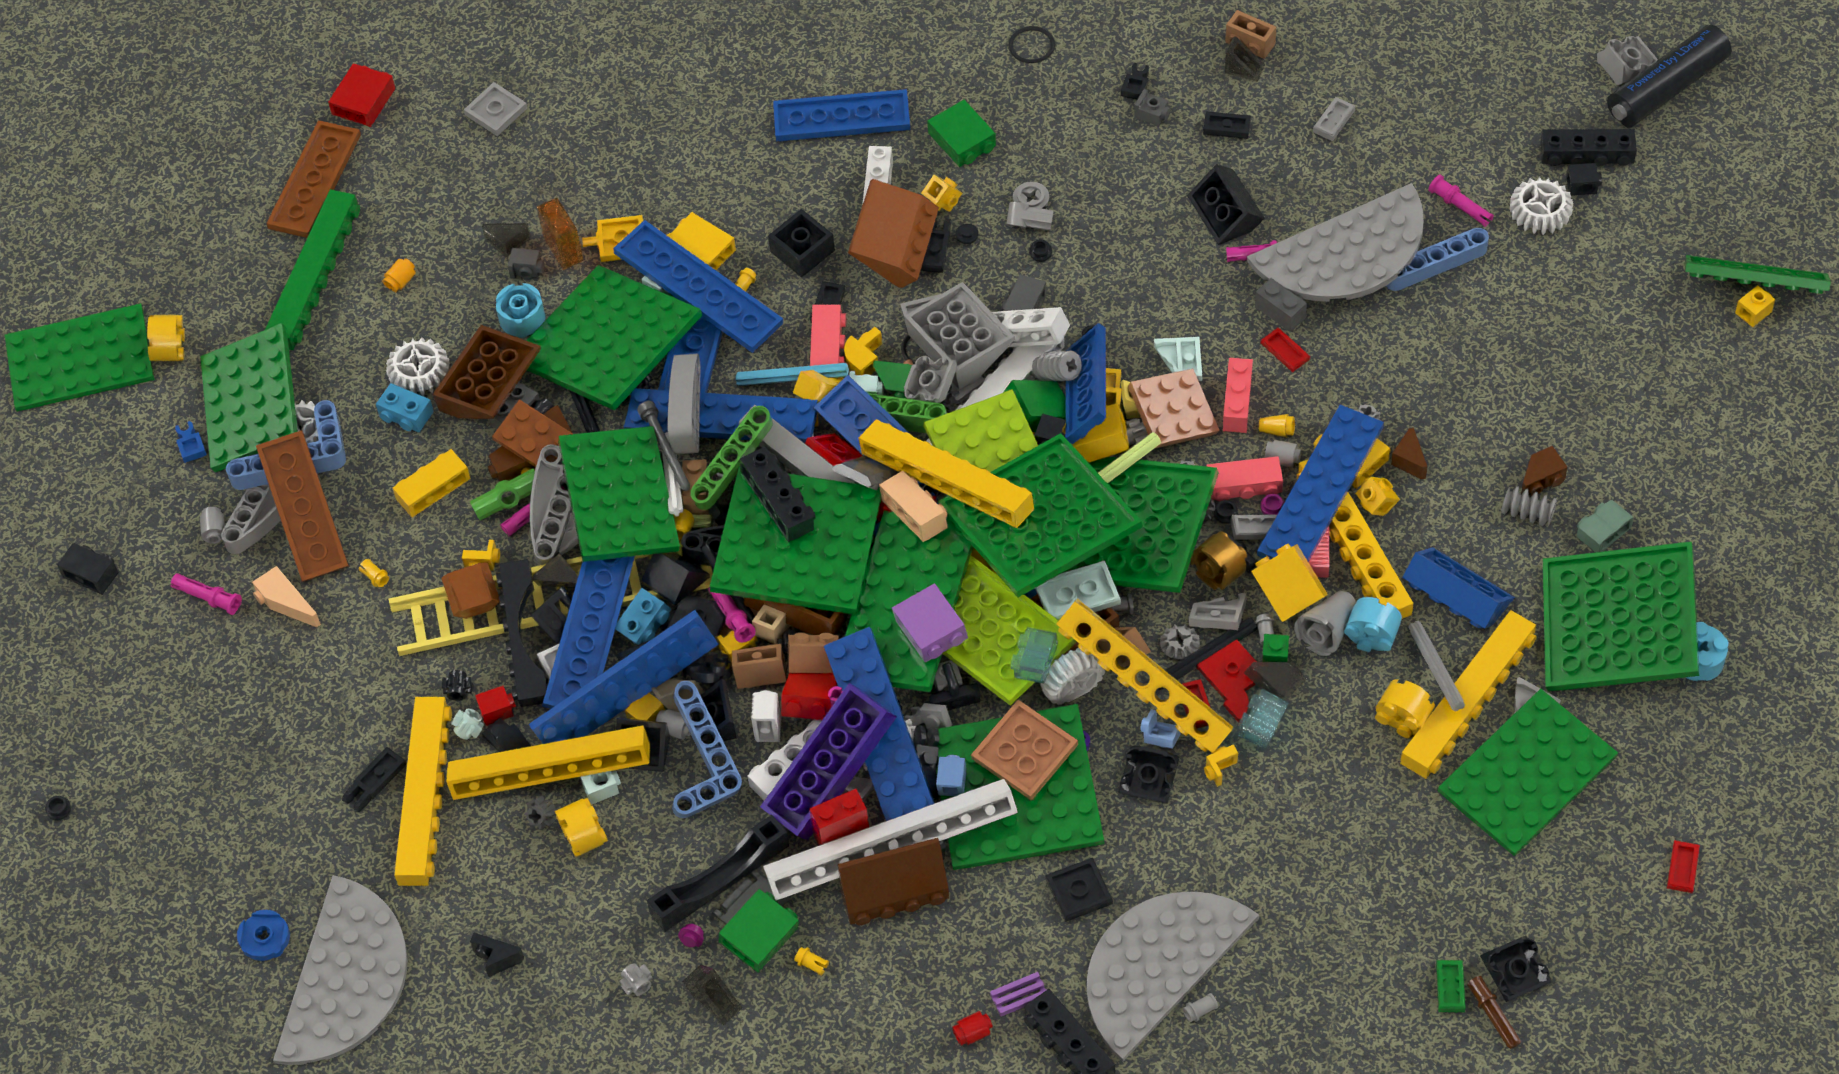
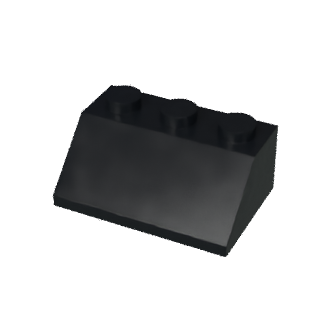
(1225, 205)

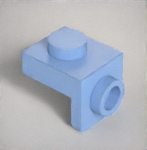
(1158, 732)

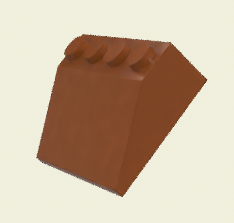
(893, 232)

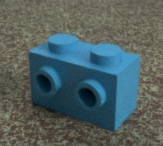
(404, 408)
(643, 617)

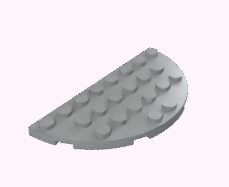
(1349, 252)
(1156, 959)
(347, 978)

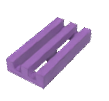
(1035, 977)

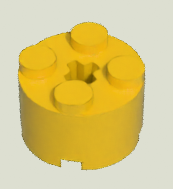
(165, 337)
(1404, 707)
(581, 826)

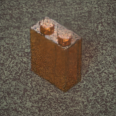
(560, 233)

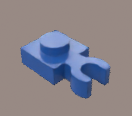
(190, 443)

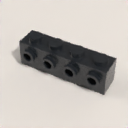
(1588, 146)
(777, 494)
(1066, 1036)

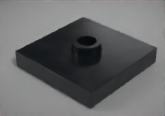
(706, 609)
(1079, 889)

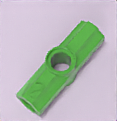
(493, 501)

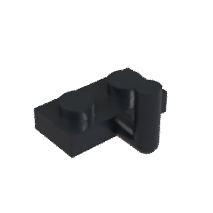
(957, 695)

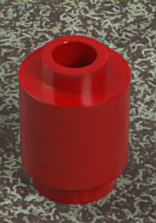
(972, 1028)

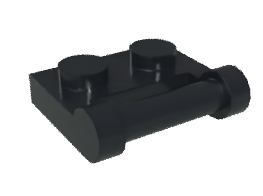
(550, 617)

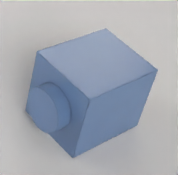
(951, 775)

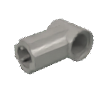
(1025, 216)

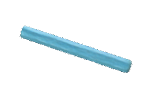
(789, 374)

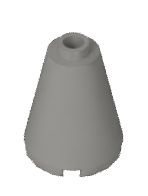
(1325, 623)

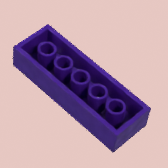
(828, 759)

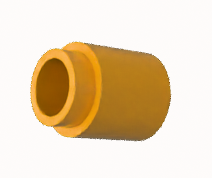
(399, 275)

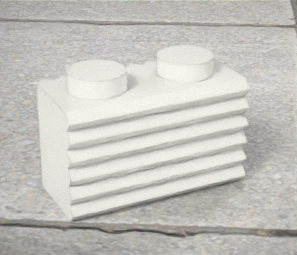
(766, 716)

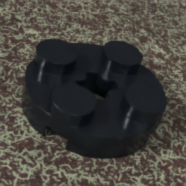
(709, 668)

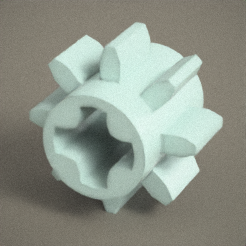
(467, 724)

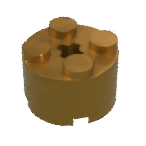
(1216, 555)

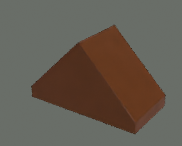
(1409, 455)

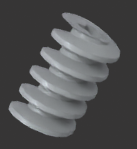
(1057, 366)
(1529, 506)

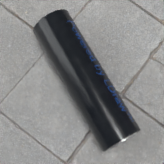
(1669, 75)

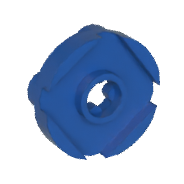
(270, 947)

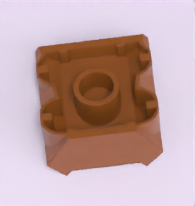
(471, 590)

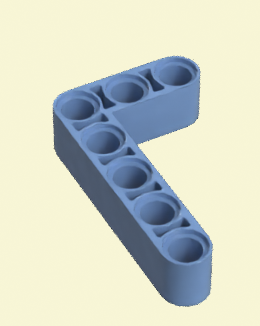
(1442, 257)
(322, 451)
(707, 752)

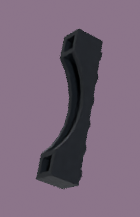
(518, 586)
(684, 898)

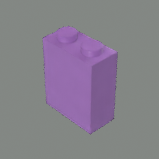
(930, 623)

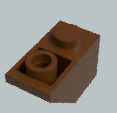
(1544, 470)

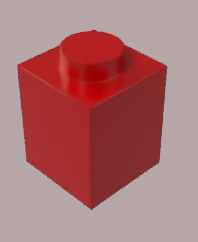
(495, 705)

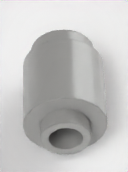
(1287, 452)
(211, 525)
(675, 723)

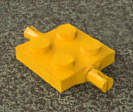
(610, 233)

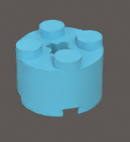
(520, 310)
(1373, 624)
(1711, 651)

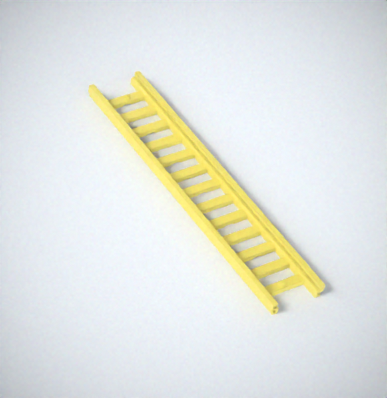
(438, 596)

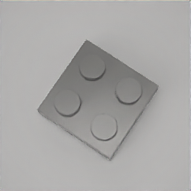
(495, 109)

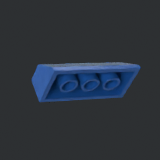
(1457, 587)

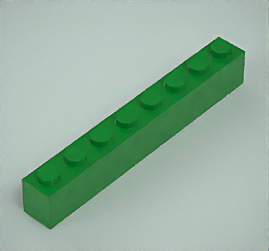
(314, 264)

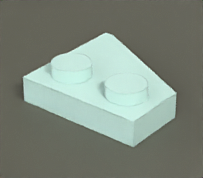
(1180, 354)

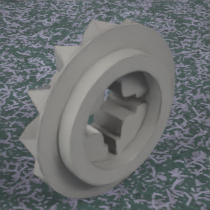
(1029, 189)
(1173, 648)

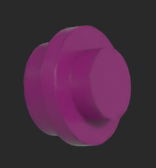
(1271, 504)
(691, 935)

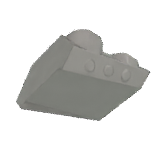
(1625, 58)
(930, 379)

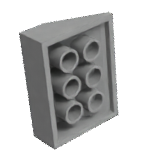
(959, 329)

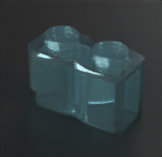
(1034, 655)
(1262, 719)

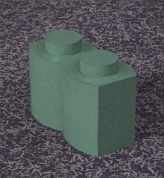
(1604, 526)

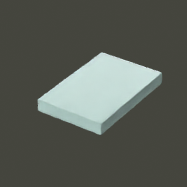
(1089, 584)

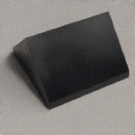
(673, 576)
(719, 708)
(658, 738)

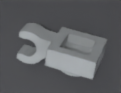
(930, 714)

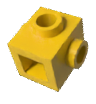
(942, 192)
(1377, 496)

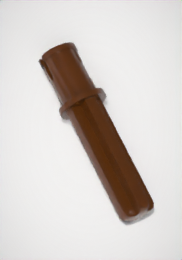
(1488, 1002)

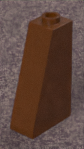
(508, 465)

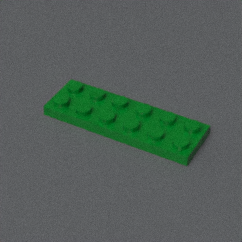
(1749, 272)

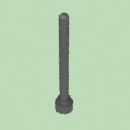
(649, 413)

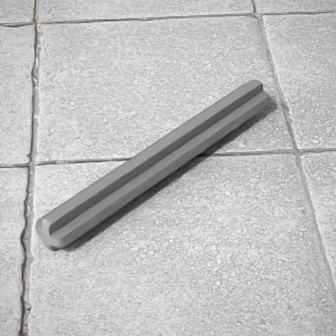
(1436, 666)

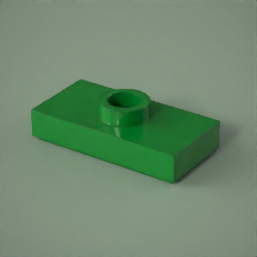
(1450, 985)

